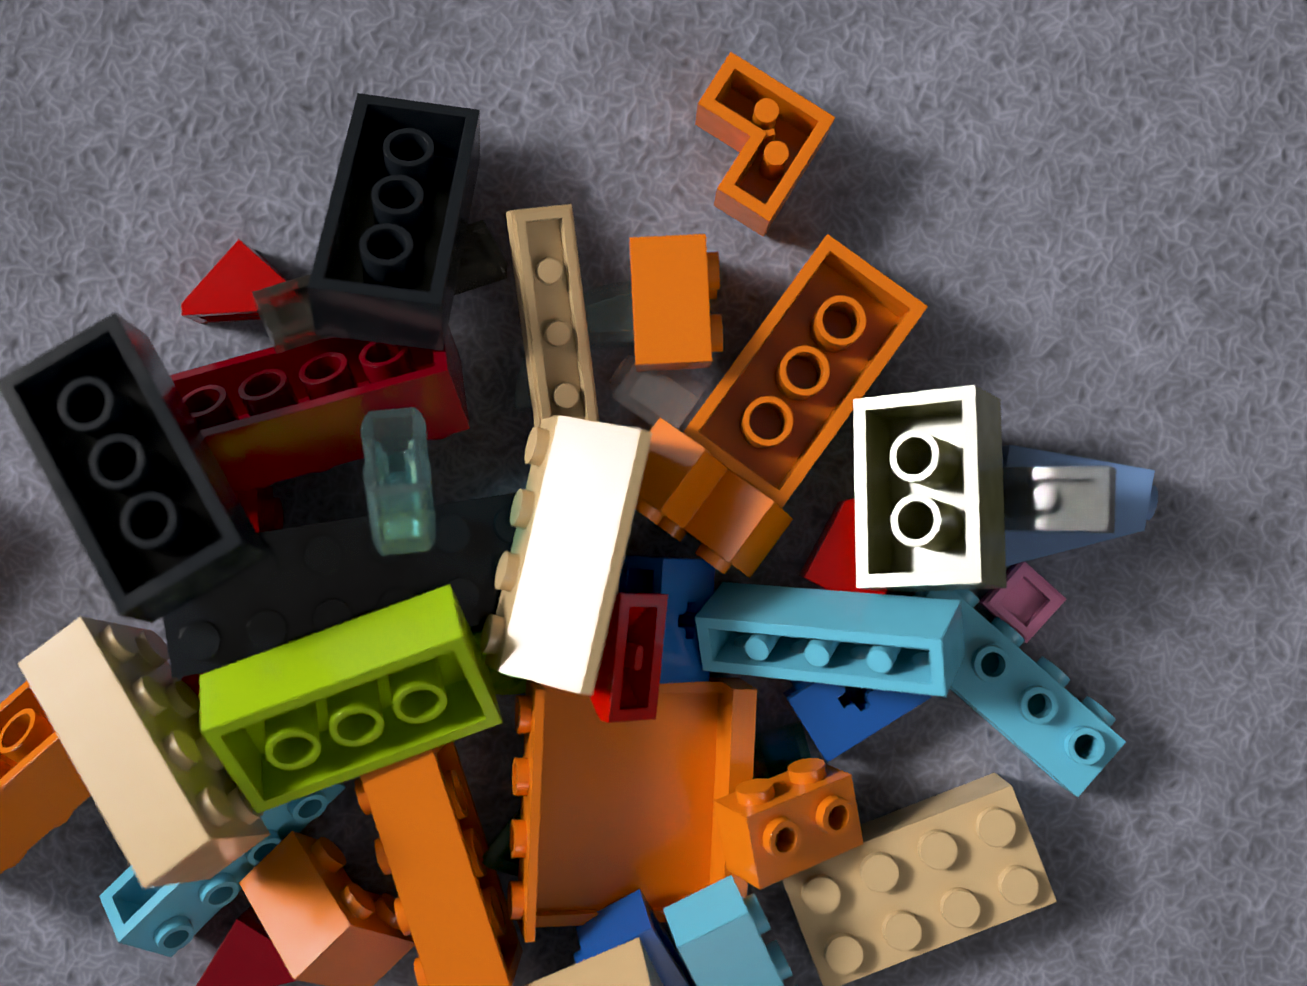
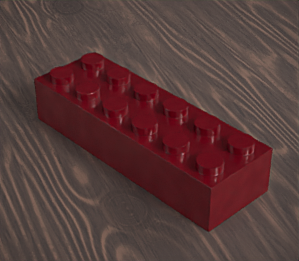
(306, 406)

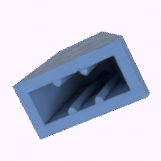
(1134, 504)

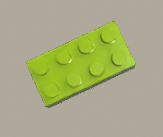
(348, 700)

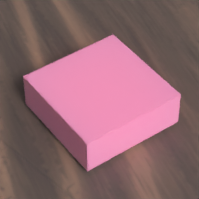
(1025, 601)

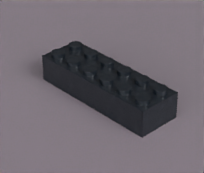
(334, 575)

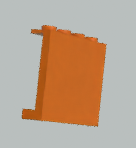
(623, 799)

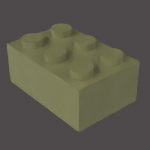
(929, 491)

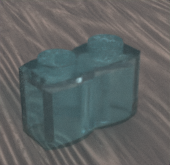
(398, 481)

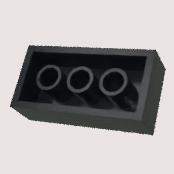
(396, 223)
(131, 469)

